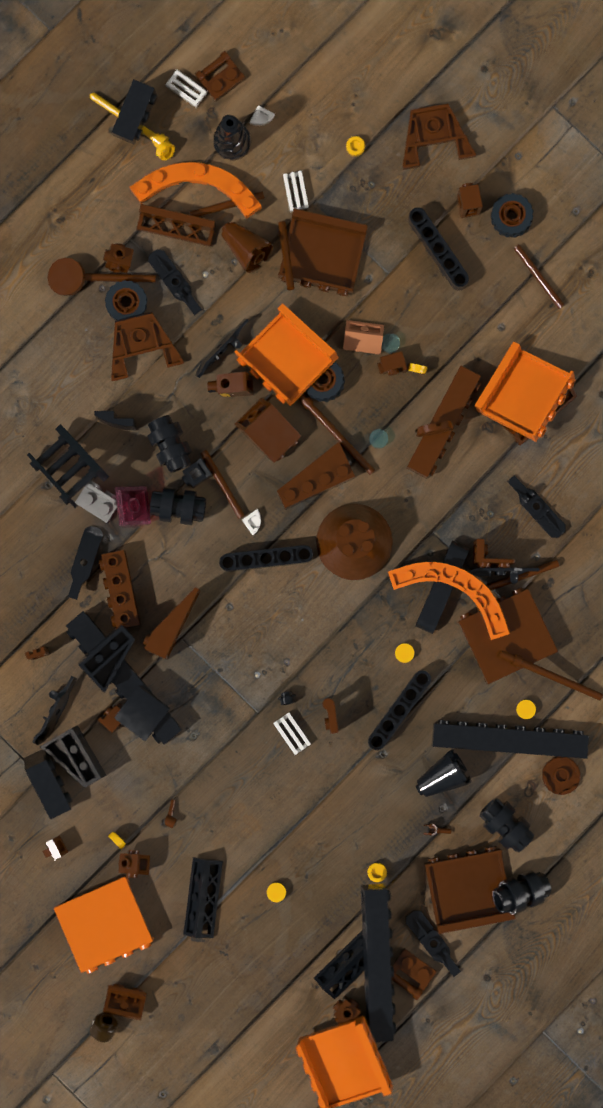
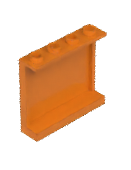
(287, 356)
(524, 393)
(103, 925)
(344, 1063)

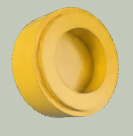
(355, 146)
(165, 150)
(417, 368)
(404, 653)
(526, 709)
(117, 840)
(377, 872)
(276, 892)

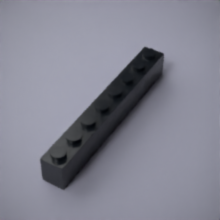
(125, 678)
(510, 740)
(377, 961)

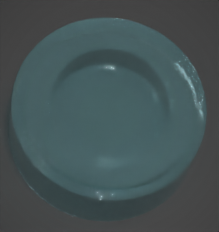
(390, 343)
(378, 438)

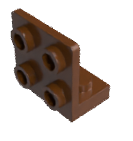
(480, 550)

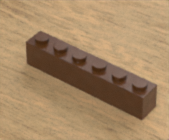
(450, 409)

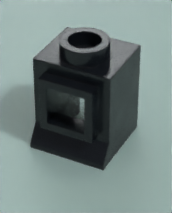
(196, 473)

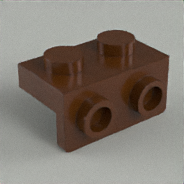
(125, 1002)

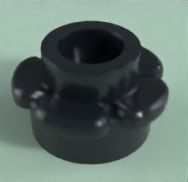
(287, 698)

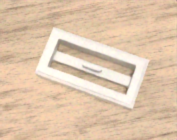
(199, 98)
(292, 175)
(301, 747)

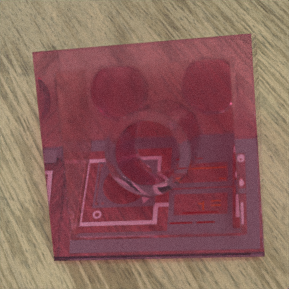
(132, 506)

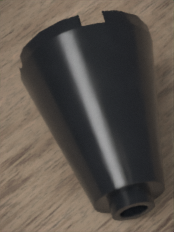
(443, 776)

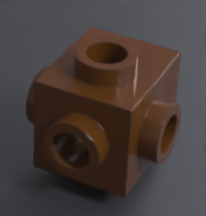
(118, 258)
(134, 864)
(343, 1005)

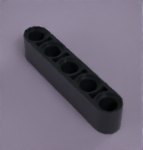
(437, 239)
(256, 556)
(441, 591)
(407, 704)

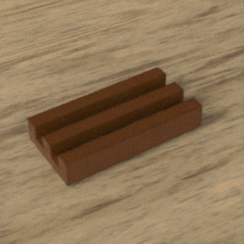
(37, 653)

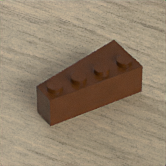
(320, 476)

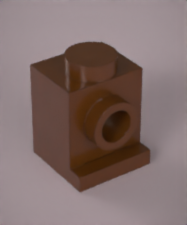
(392, 364)
(110, 721)

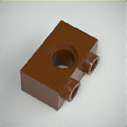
(469, 200)

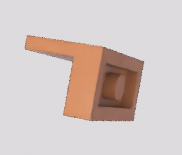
(363, 337)

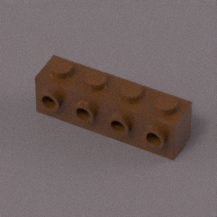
(120, 589)

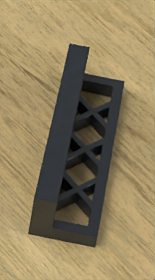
(199, 898)
(337, 968)

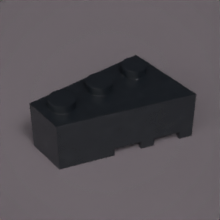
(134, 112)
(107, 656)
(75, 756)
(47, 783)

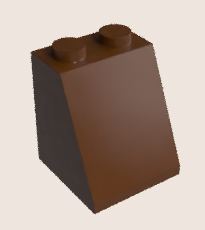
(268, 430)

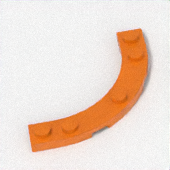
(201, 174)
(463, 581)

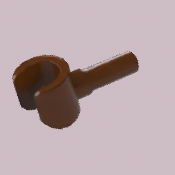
(169, 820)
(433, 830)

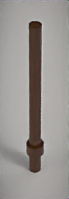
(308, 404)
(517, 660)

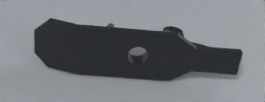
(168, 272)
(221, 348)
(544, 516)
(86, 551)
(514, 572)
(55, 711)
(426, 933)

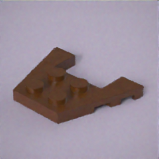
(432, 127)
(139, 336)

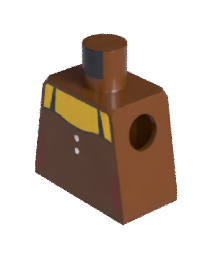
(239, 384)

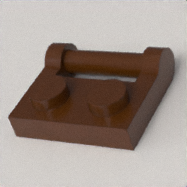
(223, 81)
(331, 721)
(415, 969)

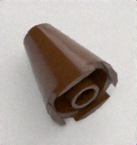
(246, 246)

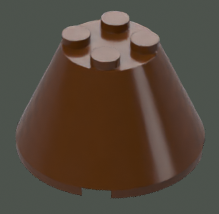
(354, 541)

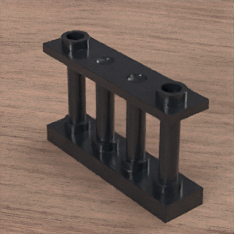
(74, 450)

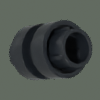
(172, 451)
(170, 505)
(513, 831)
(516, 894)

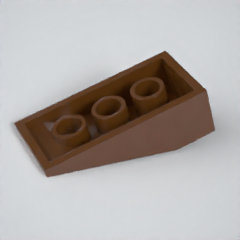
(167, 632)

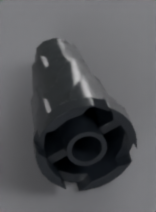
(231, 138)

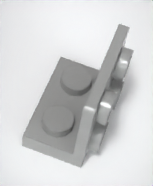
(96, 502)

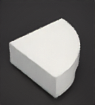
(261, 117)
(253, 522)

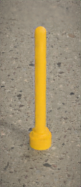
(156, 138)

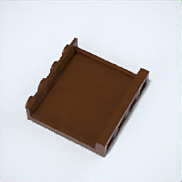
(324, 251)
(526, 638)
(464, 888)

